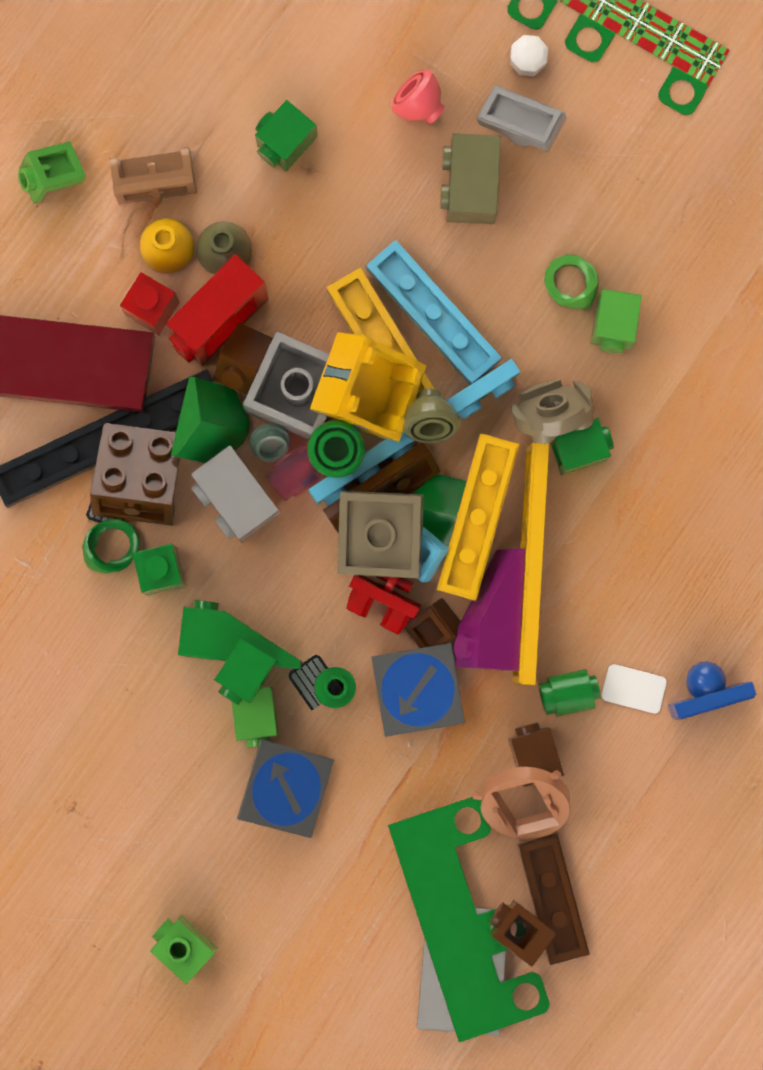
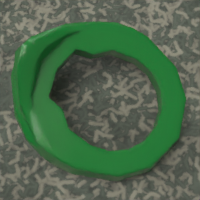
(91, 559)

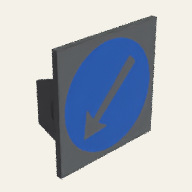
(418, 689)
(285, 788)

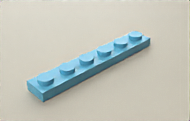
(465, 402)

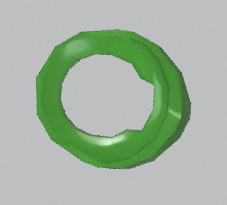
(581, 301)

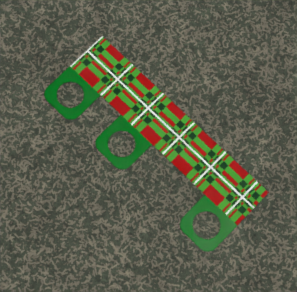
(690, 52)

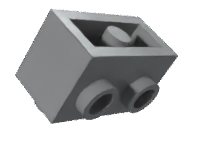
(234, 494)

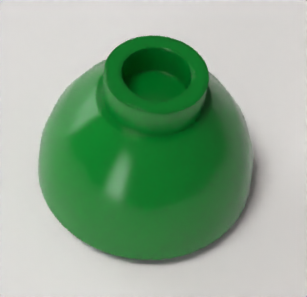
(336, 449)

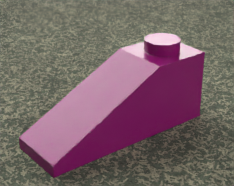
(492, 624)

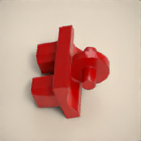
(400, 607)

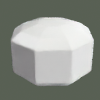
(528, 55)

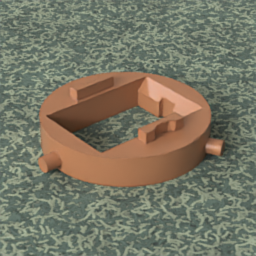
(540, 825)

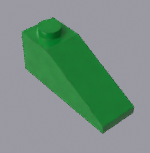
(214, 634)

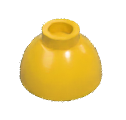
(166, 245)

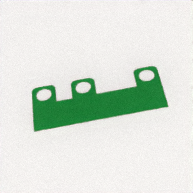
(452, 929)

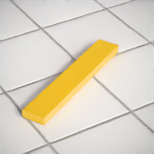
(532, 541)

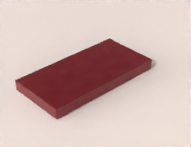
(75, 363)

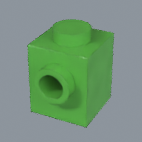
(182, 948)

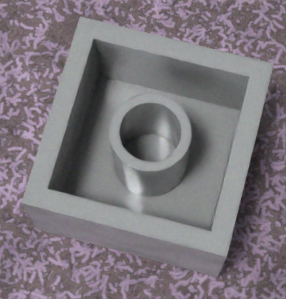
(287, 386)

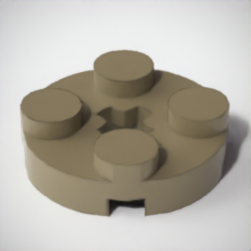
(553, 410)

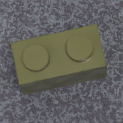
(472, 178)

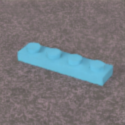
(433, 312)

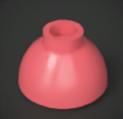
(419, 98)

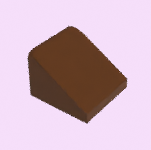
(434, 625)

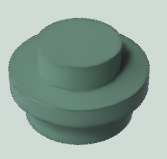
(270, 442)

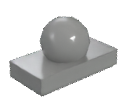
(521, 119)

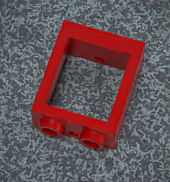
(216, 310)

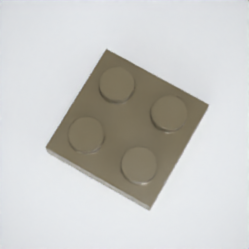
(380, 534)

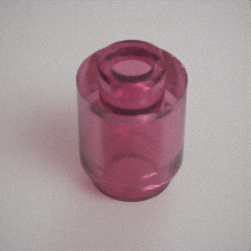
(293, 474)

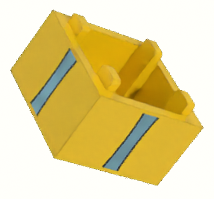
(368, 386)

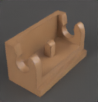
(153, 177)

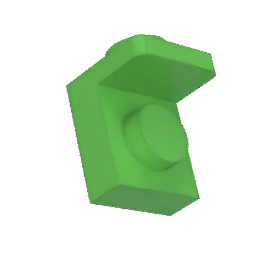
(50, 170)

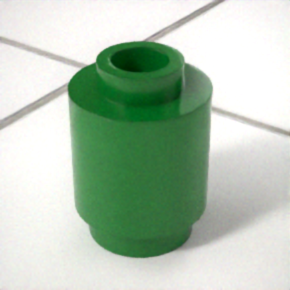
(321, 687)
(569, 693)

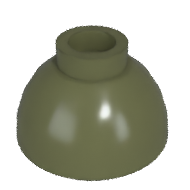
(220, 243)
(431, 418)

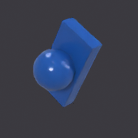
(707, 686)

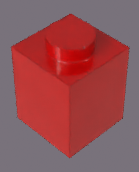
(149, 303)

